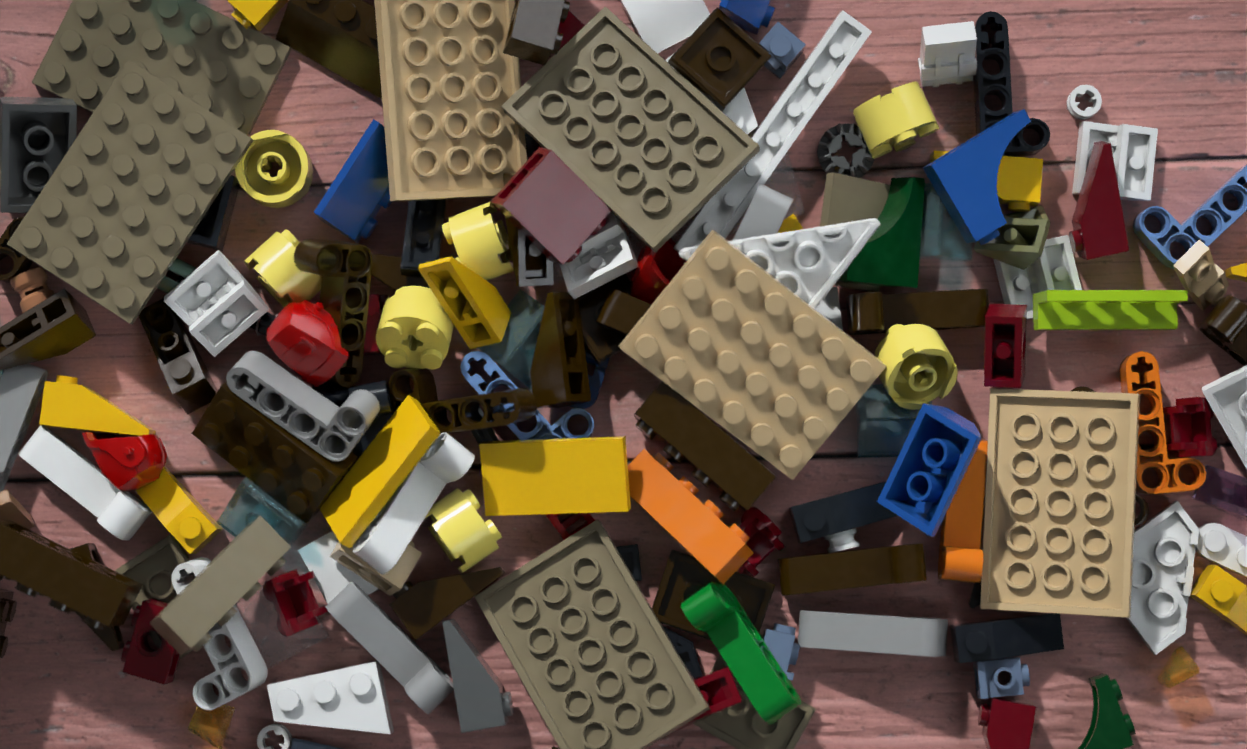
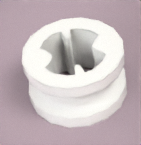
(1079, 92)
(842, 540)
(278, 730)

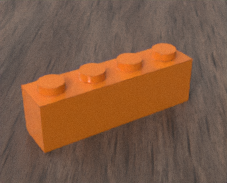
(685, 517)

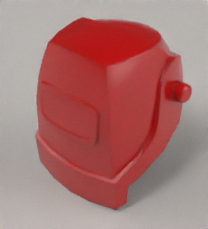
(655, 271)
(307, 341)
(128, 460)

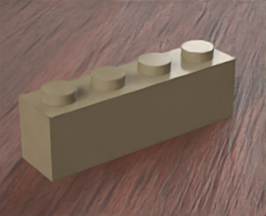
(220, 586)

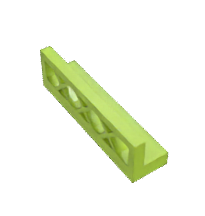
(1107, 309)

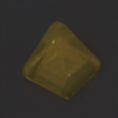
(1178, 668)
(212, 724)

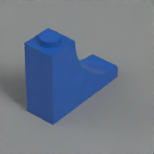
(968, 179)

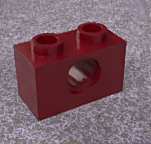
(1005, 345)
(139, 657)

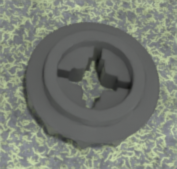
(831, 143)

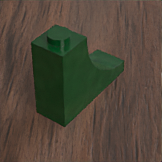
(894, 248)

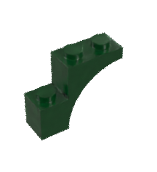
(1108, 725)

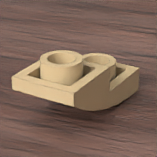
(1201, 276)

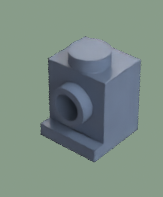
(783, 48)
(782, 646)
(986, 677)

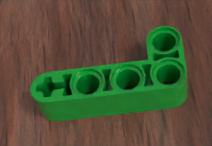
(743, 649)

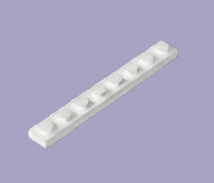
(780, 128)

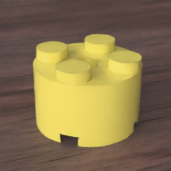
(895, 119)
(293, 178)
(480, 241)
(279, 272)
(414, 329)
(916, 365)
(462, 530)

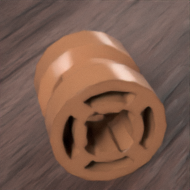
(31, 287)

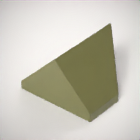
(1020, 239)

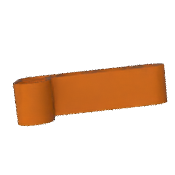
(1153, 423)
(961, 527)

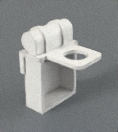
(947, 54)

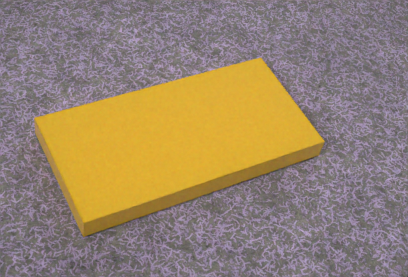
(379, 471)
(555, 476)

